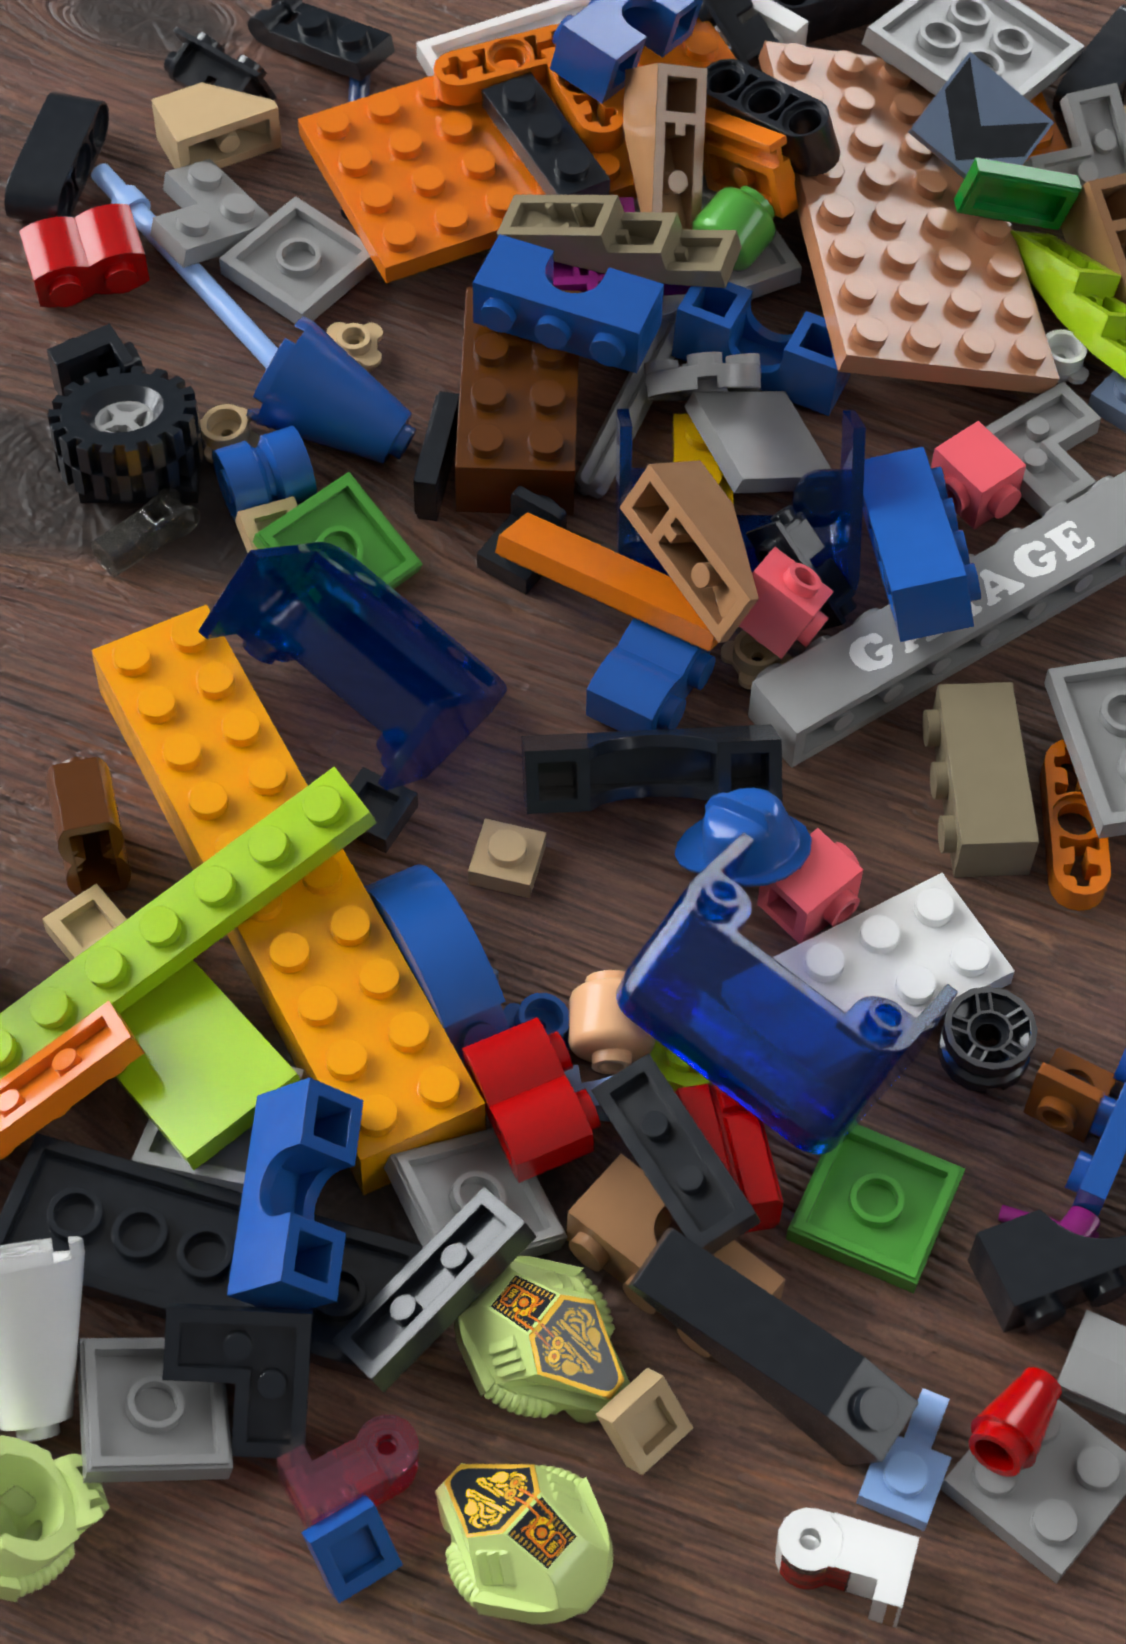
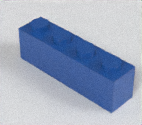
(918, 545)

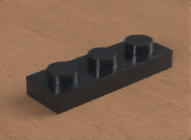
(544, 138)
(675, 1155)
(434, 1289)

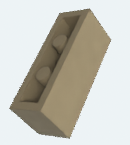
(981, 780)

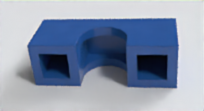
(610, 37)
(604, 324)
(793, 363)
(295, 1146)

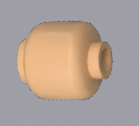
(599, 1027)

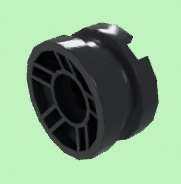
(981, 1016)

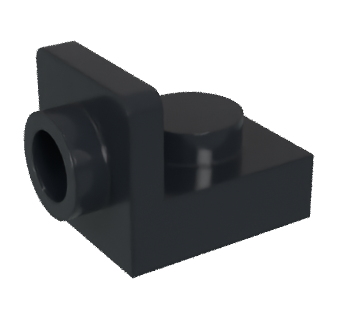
(503, 569)

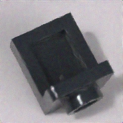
(90, 354)

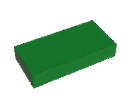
(1017, 193)

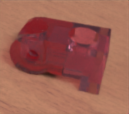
(374, 1464)

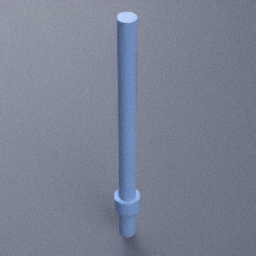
(194, 275)

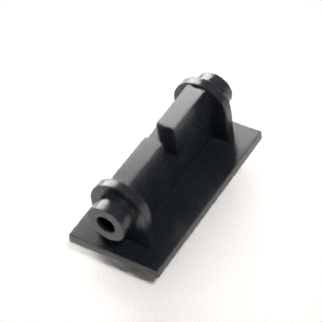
(742, 39)
(205, 60)
(798, 540)

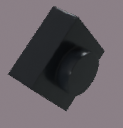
(388, 807)

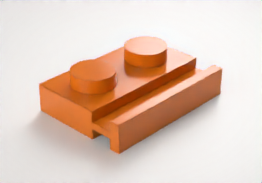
(750, 156)

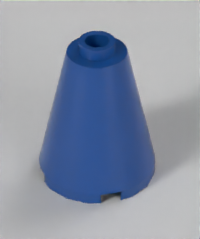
(330, 399)

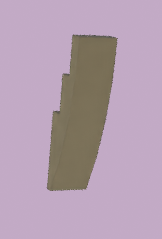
(598, 235)

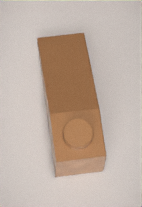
(666, 137)
(1099, 225)
(696, 541)

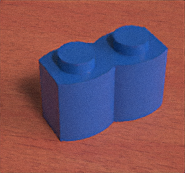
(647, 680)

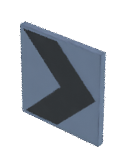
(979, 118)

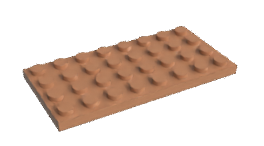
(893, 262)

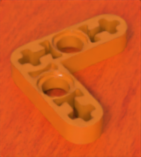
(576, 107)
(1062, 846)

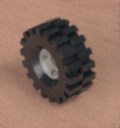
(126, 433)

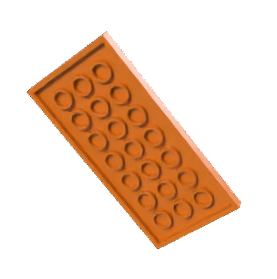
(439, 177)

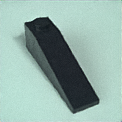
(776, 1351)

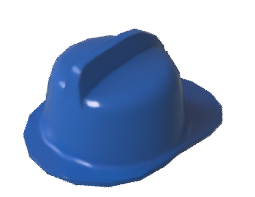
(778, 845)

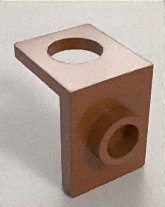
(1065, 1100)

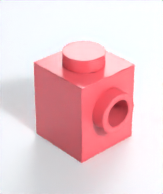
(980, 474)
(786, 605)
(817, 893)

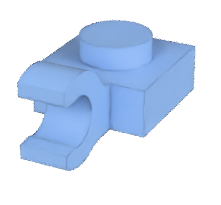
(911, 1472)

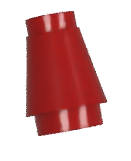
(1014, 1425)

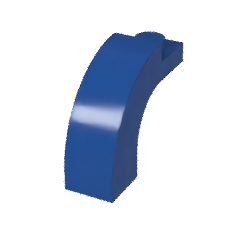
(442, 953)

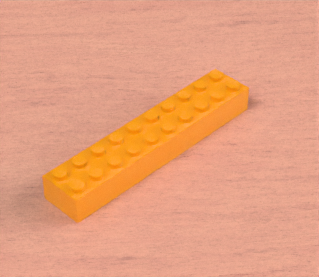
(321, 945)

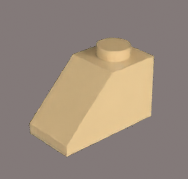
(215, 125)

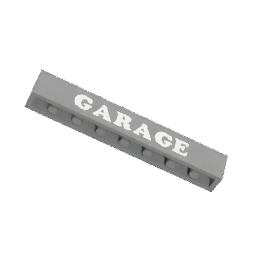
(1022, 582)

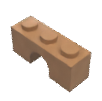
(618, 1228)

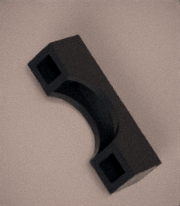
(604, 767)
(1040, 1269)

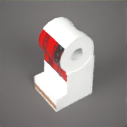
(847, 1555)

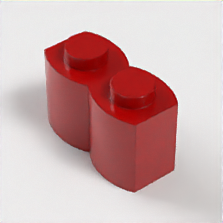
(84, 255)
(531, 1099)

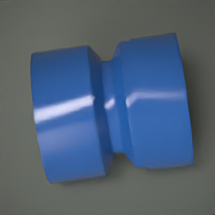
(264, 473)

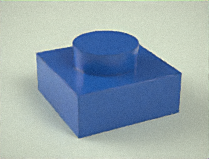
(352, 1548)

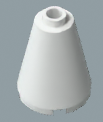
(39, 1335)

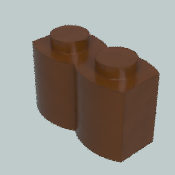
(88, 825)

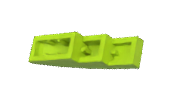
(1078, 294)

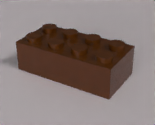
(514, 419)

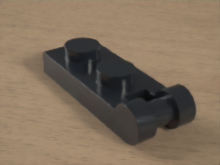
(321, 37)

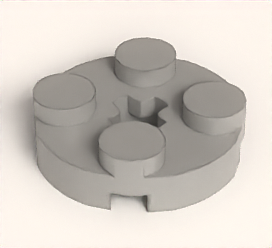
(702, 374)

